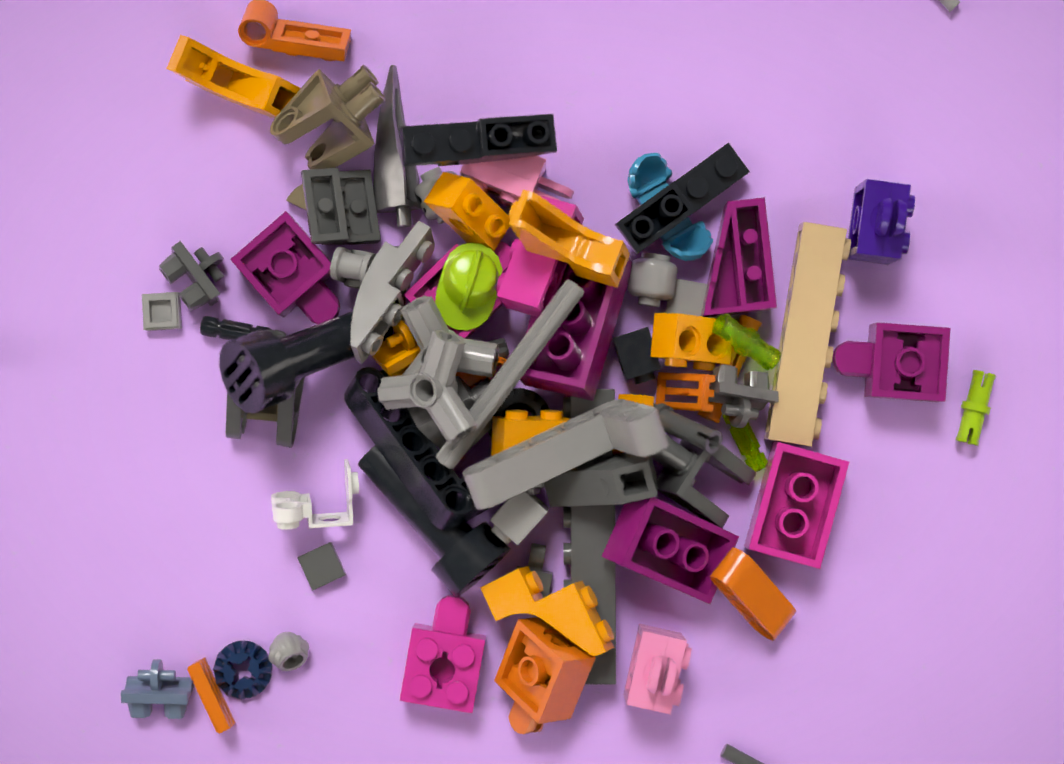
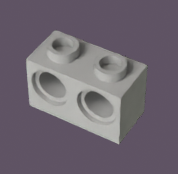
(518, 517)

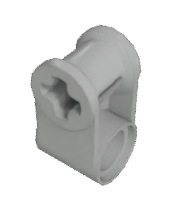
(350, 266)

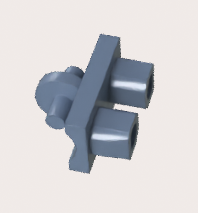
(157, 687)

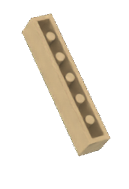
(806, 333)

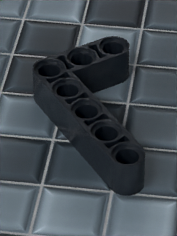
(414, 465)

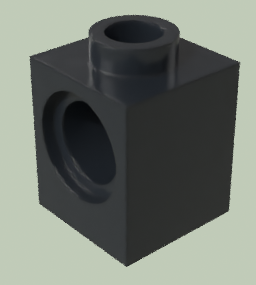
(634, 356)

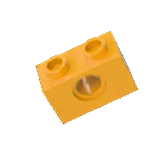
(468, 210)

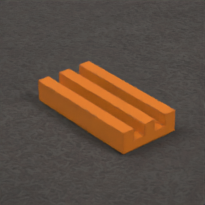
(702, 393)
(211, 695)

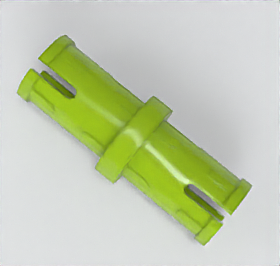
(975, 407)

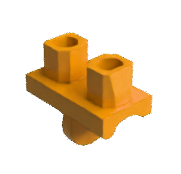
(397, 350)

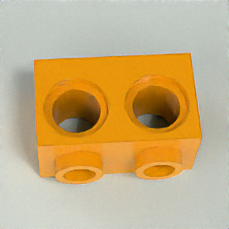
(688, 339)

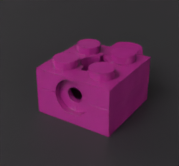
(289, 270)
(898, 361)

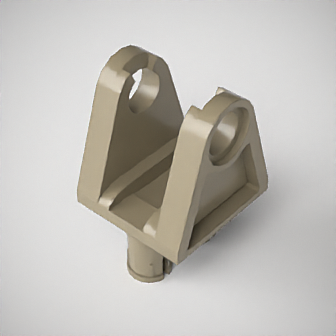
(344, 104)

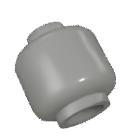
(652, 279)

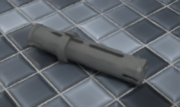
(688, 429)

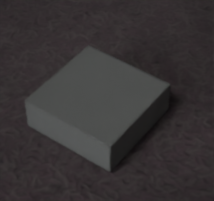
(321, 566)

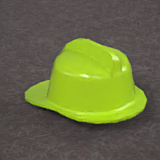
(468, 286)

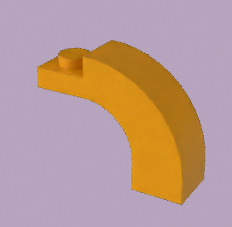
(230, 79)

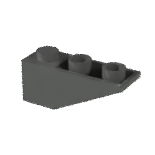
(605, 482)

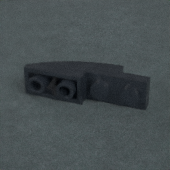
(478, 141)
(682, 198)

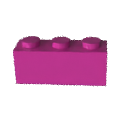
(530, 277)

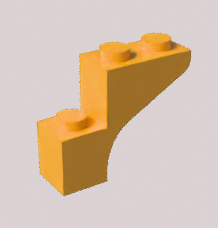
(555, 235)
(566, 610)

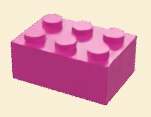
(796, 504)

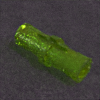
(746, 341)

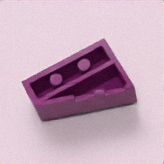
(741, 262)

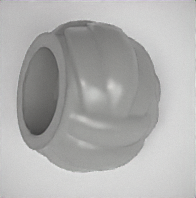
(288, 651)

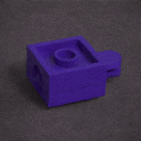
(880, 221)

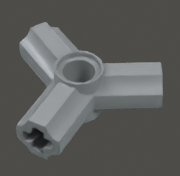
(424, 317)
(417, 391)

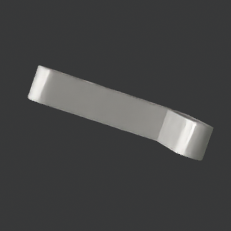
(610, 426)

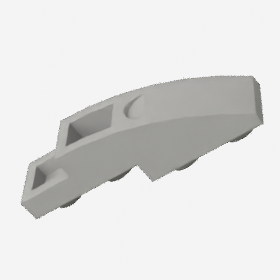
(379, 296)

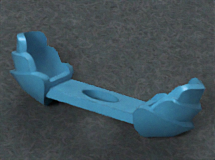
(648, 178)

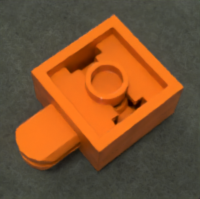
(542, 675)

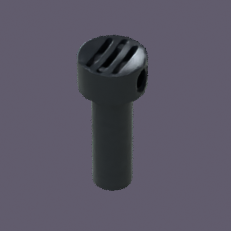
(263, 369)
(463, 551)

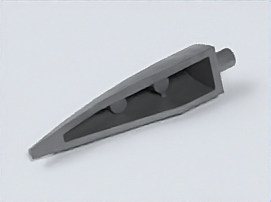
(391, 181)

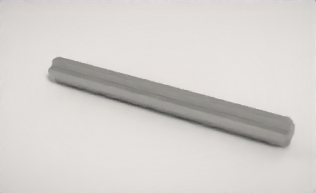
(514, 368)

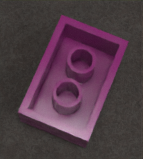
(669, 546)

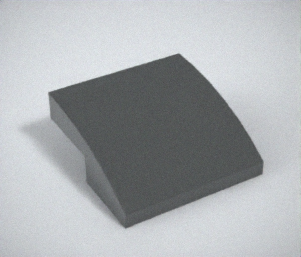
(340, 206)

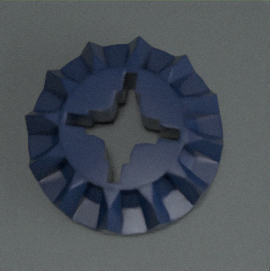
(259, 666)

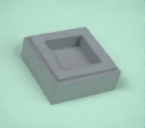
(687, 298)
(161, 311)

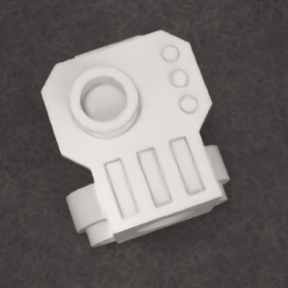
(292, 507)

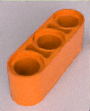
(753, 594)

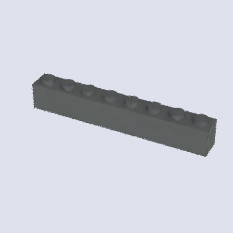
(589, 536)

